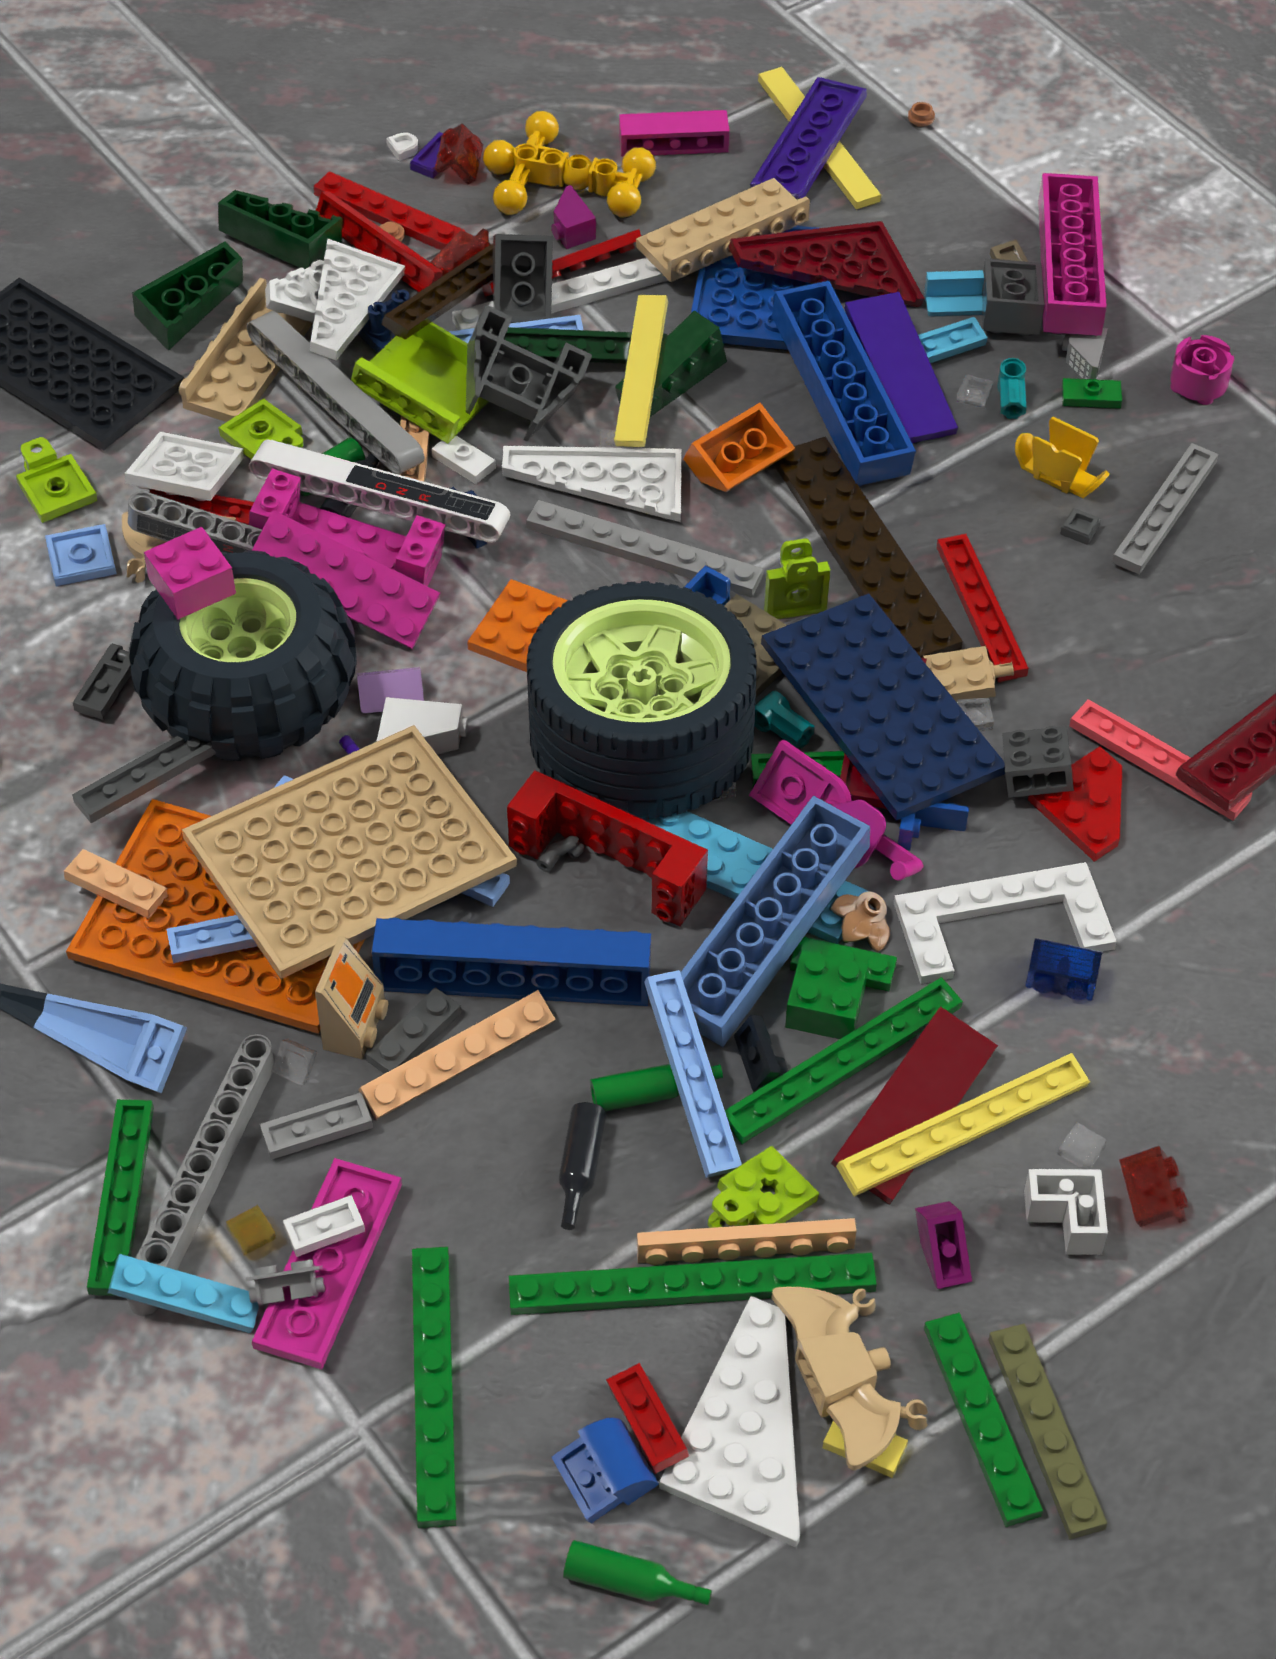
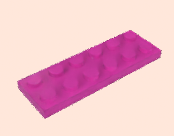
(365, 587)
(309, 1325)

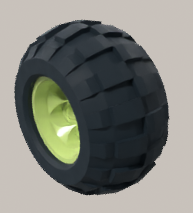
(250, 667)

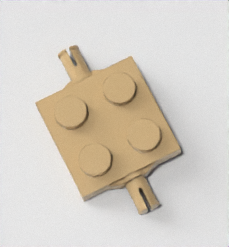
(967, 672)

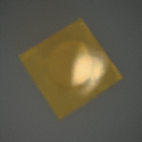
(250, 1230)

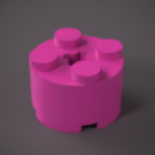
(1201, 369)

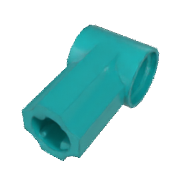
(1012, 388)
(776, 715)

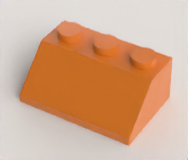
(738, 449)

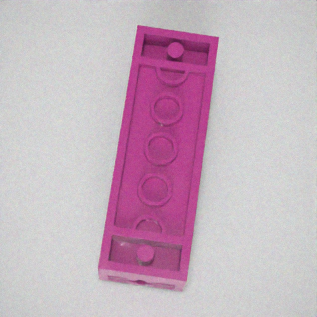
(409, 555)

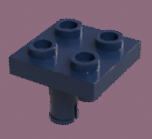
(373, 331)

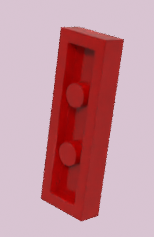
(647, 1418)

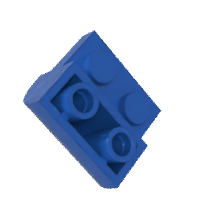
(604, 1468)

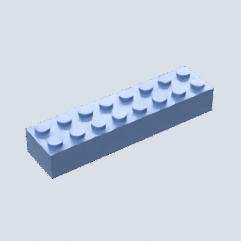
(772, 916)

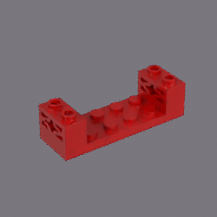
(672, 862)

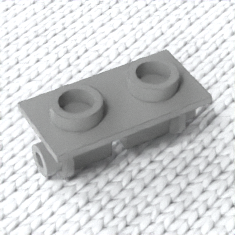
(270, 1283)

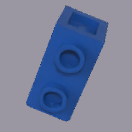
(939, 815)

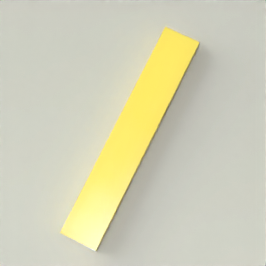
(641, 371)

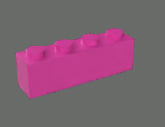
(675, 132)

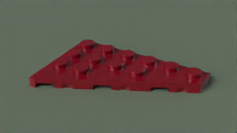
(849, 256)

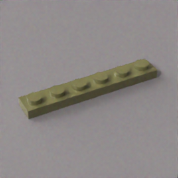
(1047, 1432)

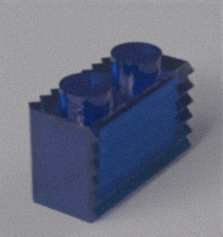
(1063, 969)

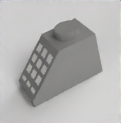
(1085, 353)

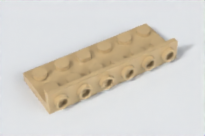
(706, 234)
(233, 368)

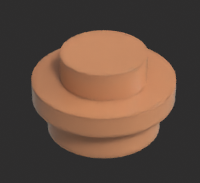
(921, 114)
(394, 229)

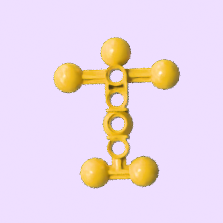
(552, 167)

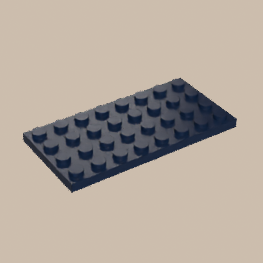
(883, 706)

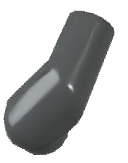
(557, 849)

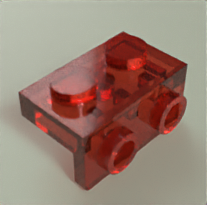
(460, 152)
(460, 250)

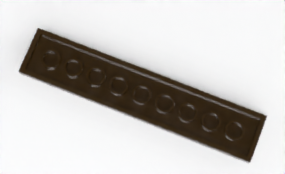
(865, 546)

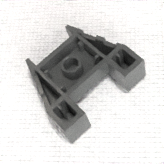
(516, 376)

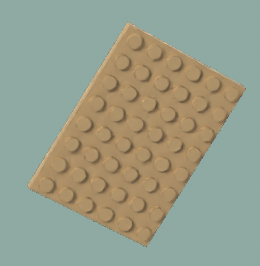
(346, 847)

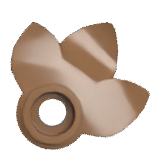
(861, 921)

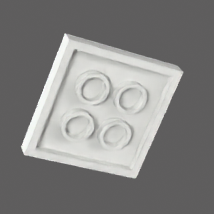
(184, 466)

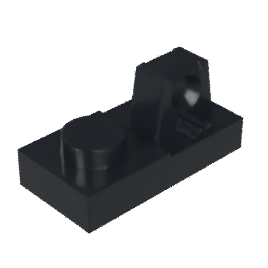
(757, 1054)

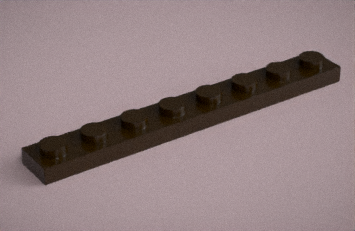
(441, 295)

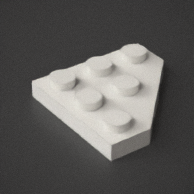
(296, 292)

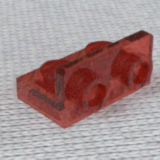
(1153, 1186)

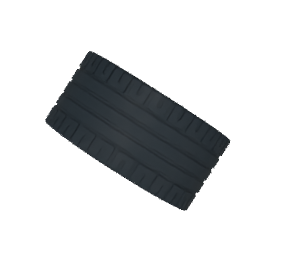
(642, 697)

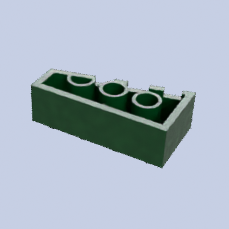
(278, 228)
(188, 293)
(685, 359)

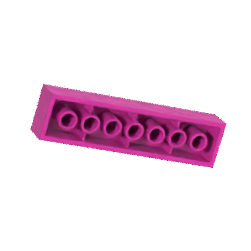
(1071, 254)

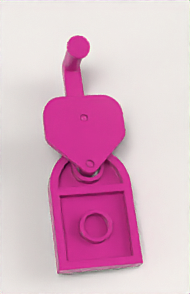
(795, 778)

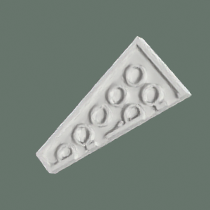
(625, 477)

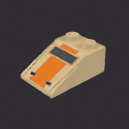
(349, 1002)

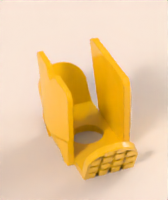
(1061, 460)

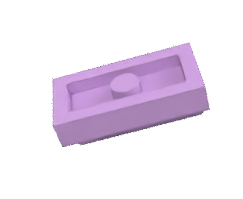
(394, 683)

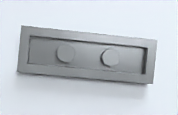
(316, 1126)

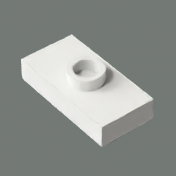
(464, 459)
(323, 1226)

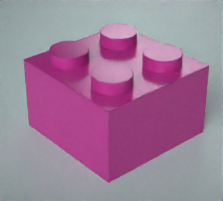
(190, 572)

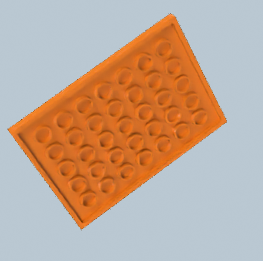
(140, 947)

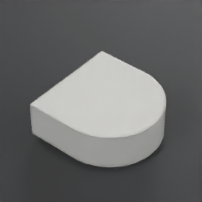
(403, 145)

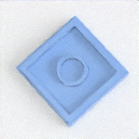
(80, 555)

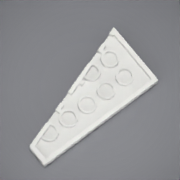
(347, 287)

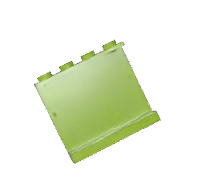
(421, 380)

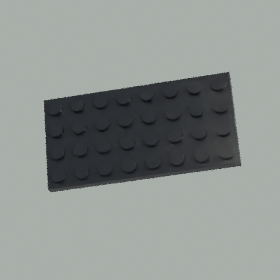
(76, 367)

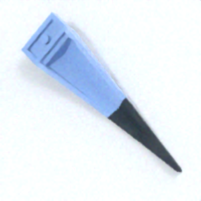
(119, 1039)

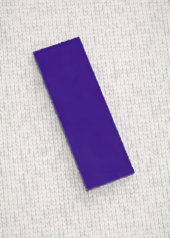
(811, 136)
(902, 365)

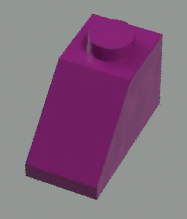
(573, 220)
(944, 1243)

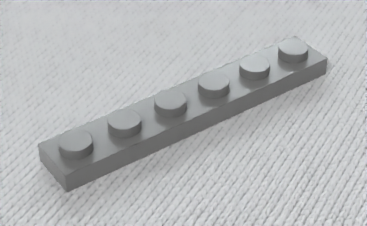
(1165, 508)

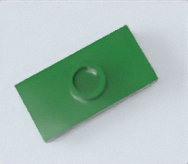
(1091, 393)

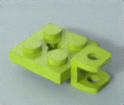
(262, 417)
(44, 472)
(798, 573)
(744, 1202)

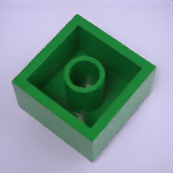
(826, 995)

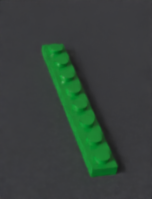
(839, 1061)
(433, 1388)

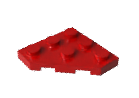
(1093, 810)

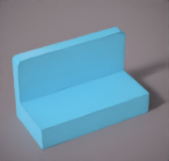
(954, 293)

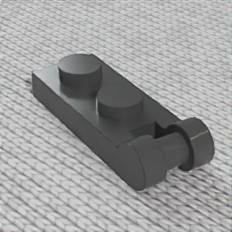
(104, 683)

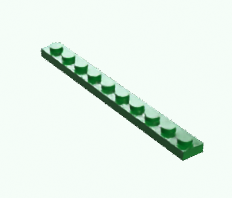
(687, 1283)

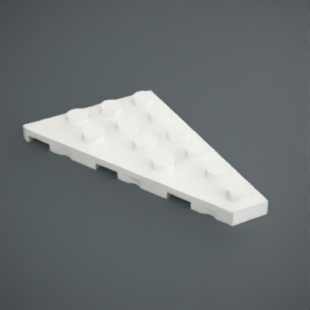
(744, 1432)

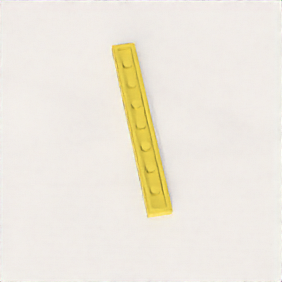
(840, 164)
(962, 1124)

